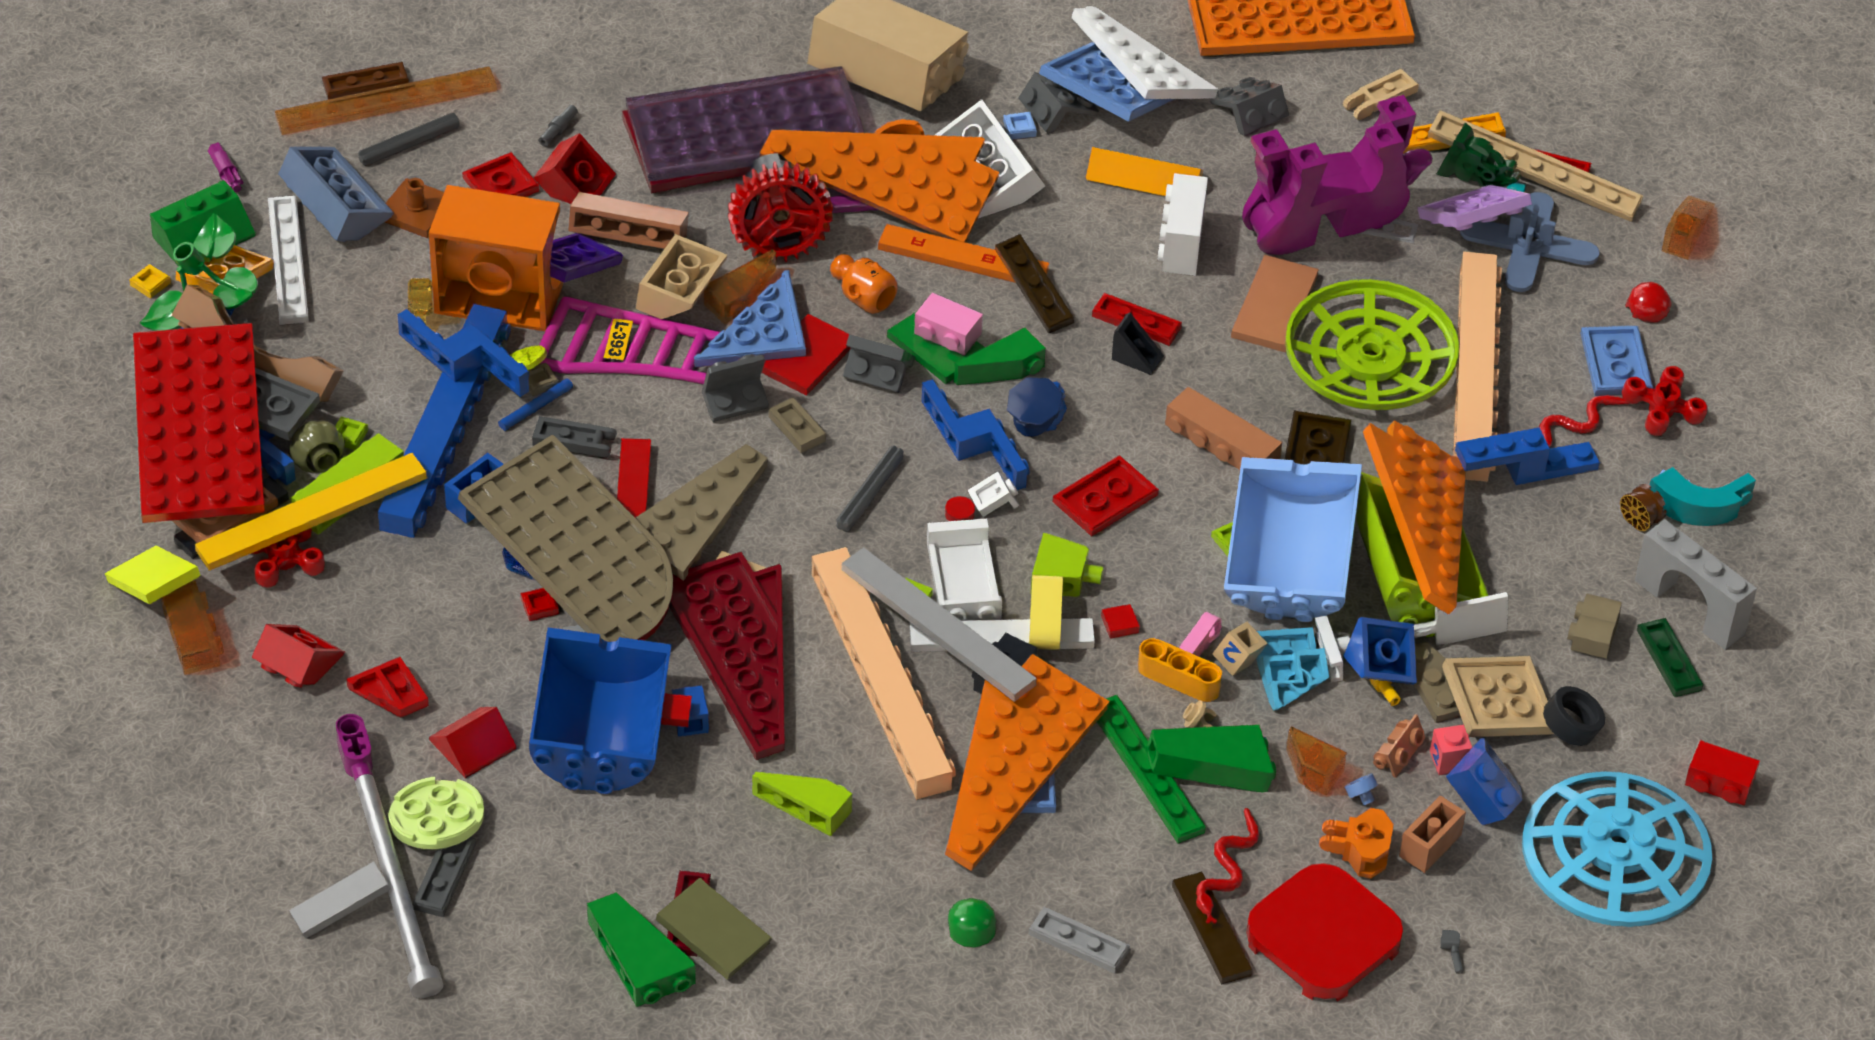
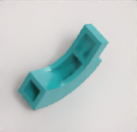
(1699, 504)

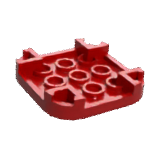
(1324, 930)

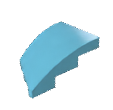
(1290, 664)

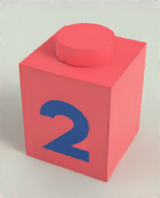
(1449, 747)

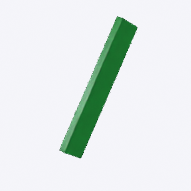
(1159, 789)

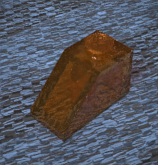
(1314, 761)

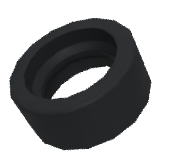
(1564, 725)

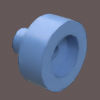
(1362, 788)

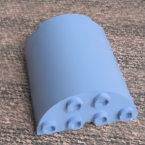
(1292, 537)

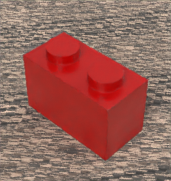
(1722, 773)

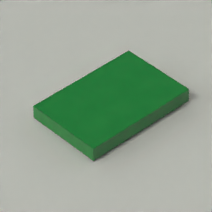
(930, 355)

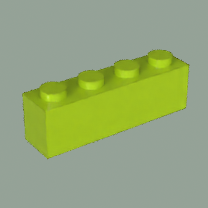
(367, 457)

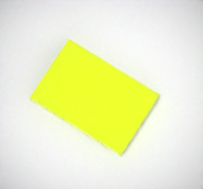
(152, 574)

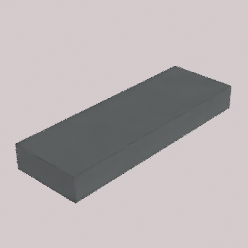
(443, 878)

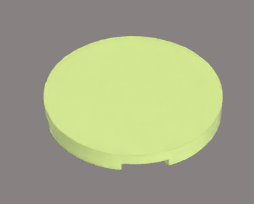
(436, 813)

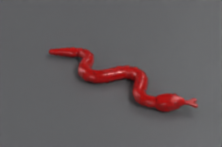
(1578, 427)
(1203, 900)

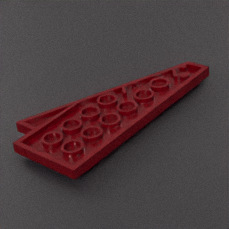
(738, 637)

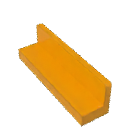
(1134, 171)

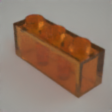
(192, 628)

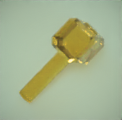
(420, 297)

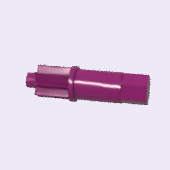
(225, 167)

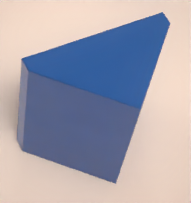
(1383, 650)

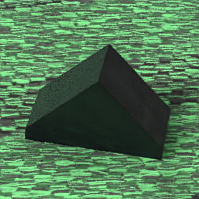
(1134, 346)

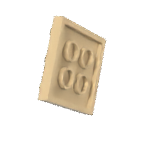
(1497, 695)

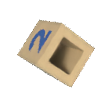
(1239, 648)

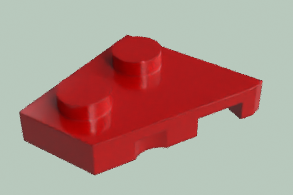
(390, 687)

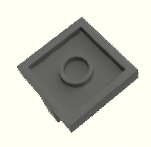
(877, 363)

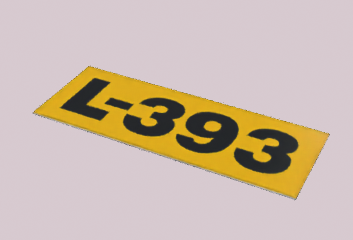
(618, 339)

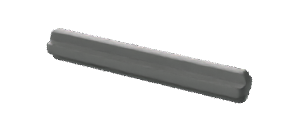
(408, 139)
(869, 488)

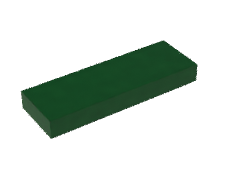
(1670, 657)

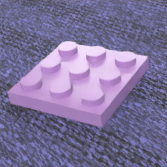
(1475, 206)

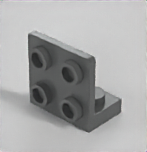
(734, 387)

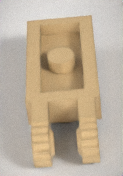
(1387, 87)

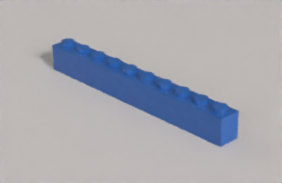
(440, 431)

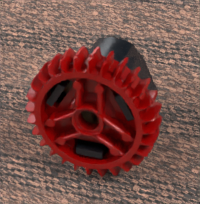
(779, 208)

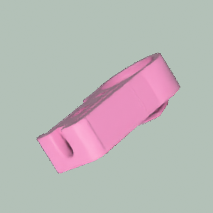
(1202, 634)

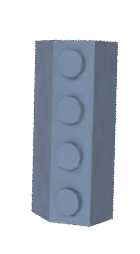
(333, 192)

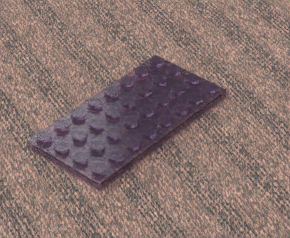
(730, 122)

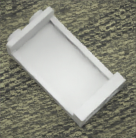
(964, 569)

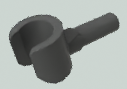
(1450, 940)

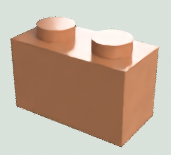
(1432, 834)

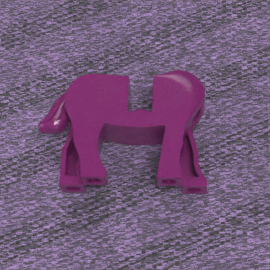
(1351, 188)

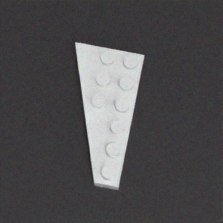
(1142, 64)

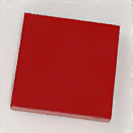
(502, 176)

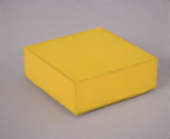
(150, 281)

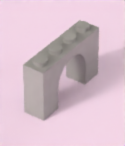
(1727, 594)

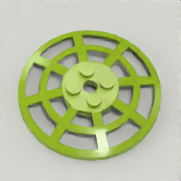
(1371, 337)

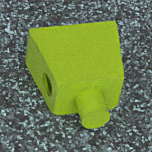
(1067, 560)

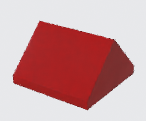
(474, 740)

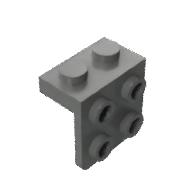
(1051, 101)
(1253, 103)

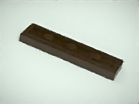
(1034, 283)
(1216, 939)

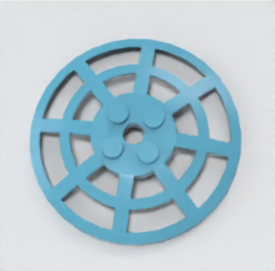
(1617, 856)

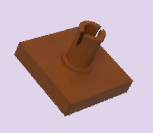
(414, 206)

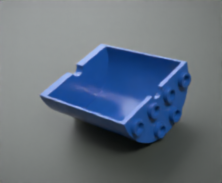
(598, 710)

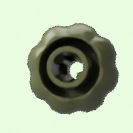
(320, 442)

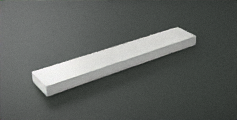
(288, 260)
(1074, 633)

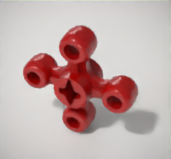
(1664, 400)
(286, 555)

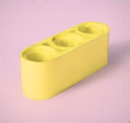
(1046, 612)

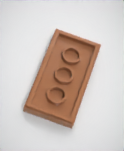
(1271, 301)

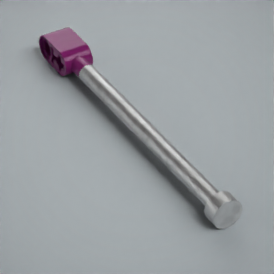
(352, 739)

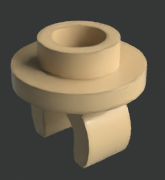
(1197, 715)

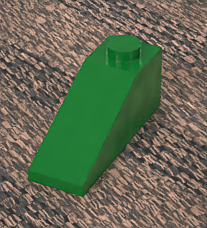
(1003, 360)

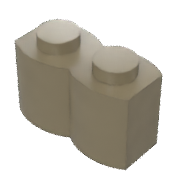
(1595, 625)

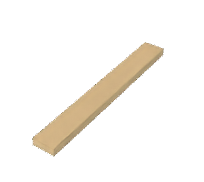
(1547, 169)

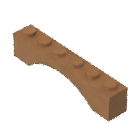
(203, 309)

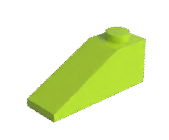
(805, 798)

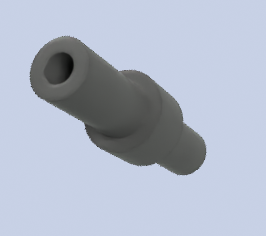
(558, 125)

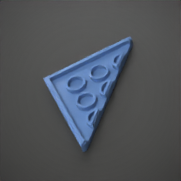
(765, 328)

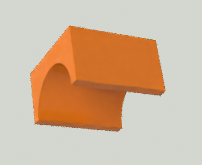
(494, 255)

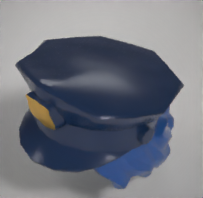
(1036, 405)

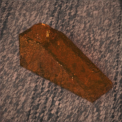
(1686, 226)
(739, 288)

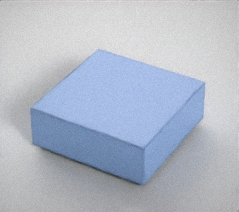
(1020, 125)

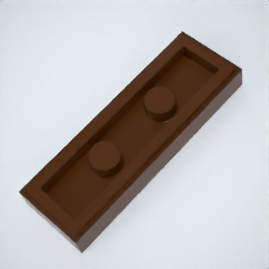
(364, 80)

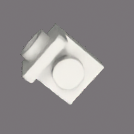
(993, 493)

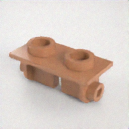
(1404, 742)

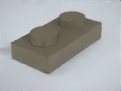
(797, 425)

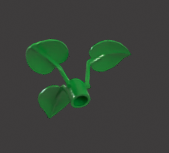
(215, 242)

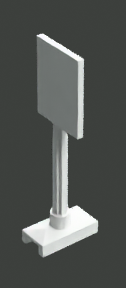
(1467, 621)

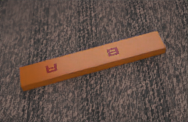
(945, 252)

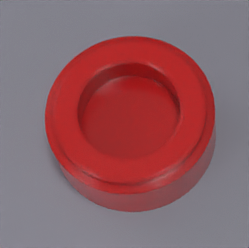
(959, 509)

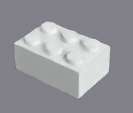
(1183, 225)

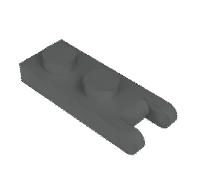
(575, 435)

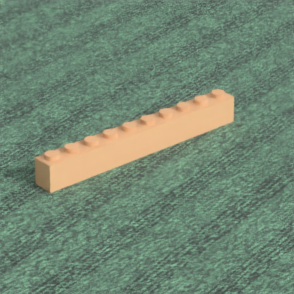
(1477, 352)
(884, 677)

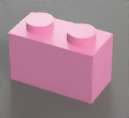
(948, 324)

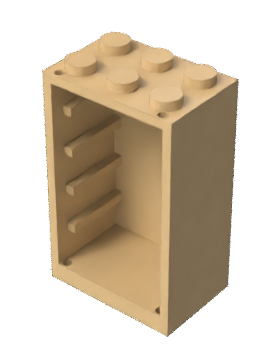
(889, 49)

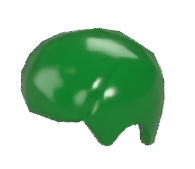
(972, 922)

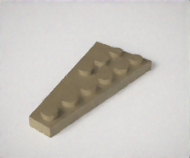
(702, 507)

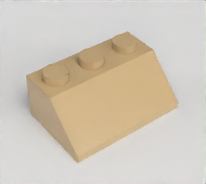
(678, 277)

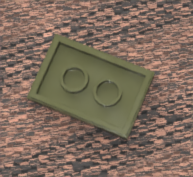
(713, 928)

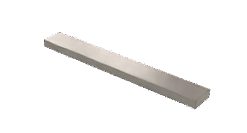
(939, 624)

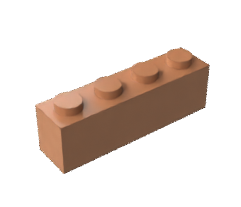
(626, 220)
(1219, 429)

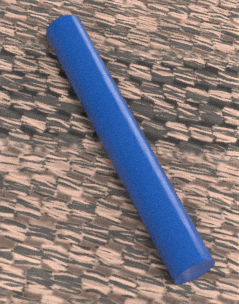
(535, 404)

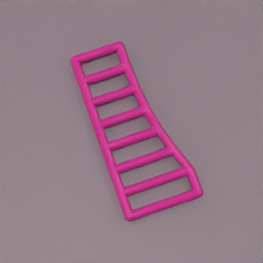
(628, 366)

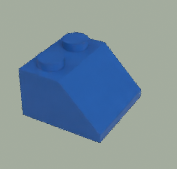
(1485, 784)

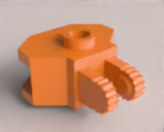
(1361, 841)

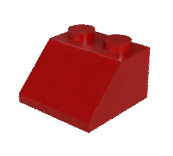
(574, 169)
(295, 654)

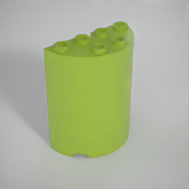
(1392, 564)

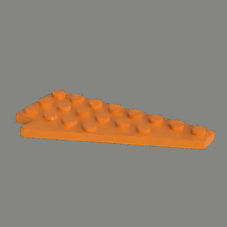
(911, 177)
(1427, 505)
(1015, 754)

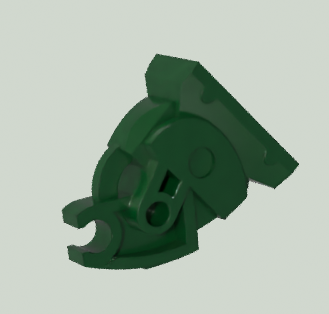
(1477, 161)

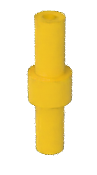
(1387, 690)

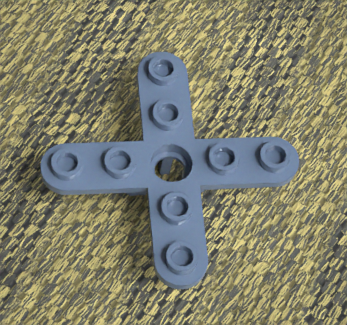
(1525, 253)

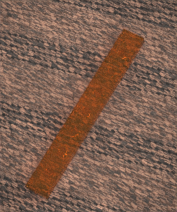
(385, 100)

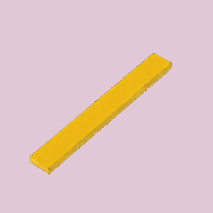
(310, 511)

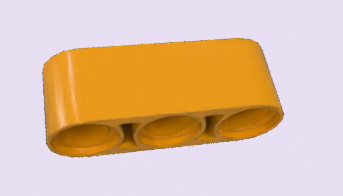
(1179, 670)

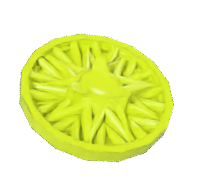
(530, 356)

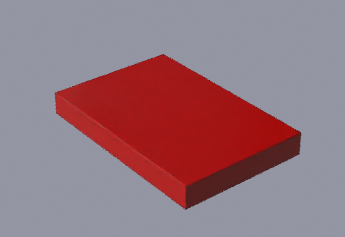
(824, 349)
(1105, 495)

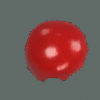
(1649, 302)

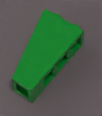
(1213, 755)
(638, 951)

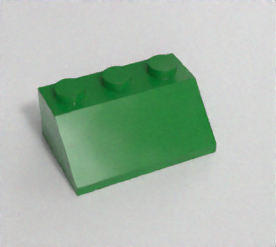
(186, 217)

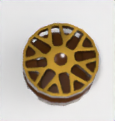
(1642, 507)

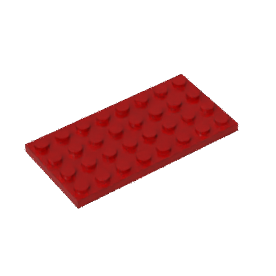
(197, 423)

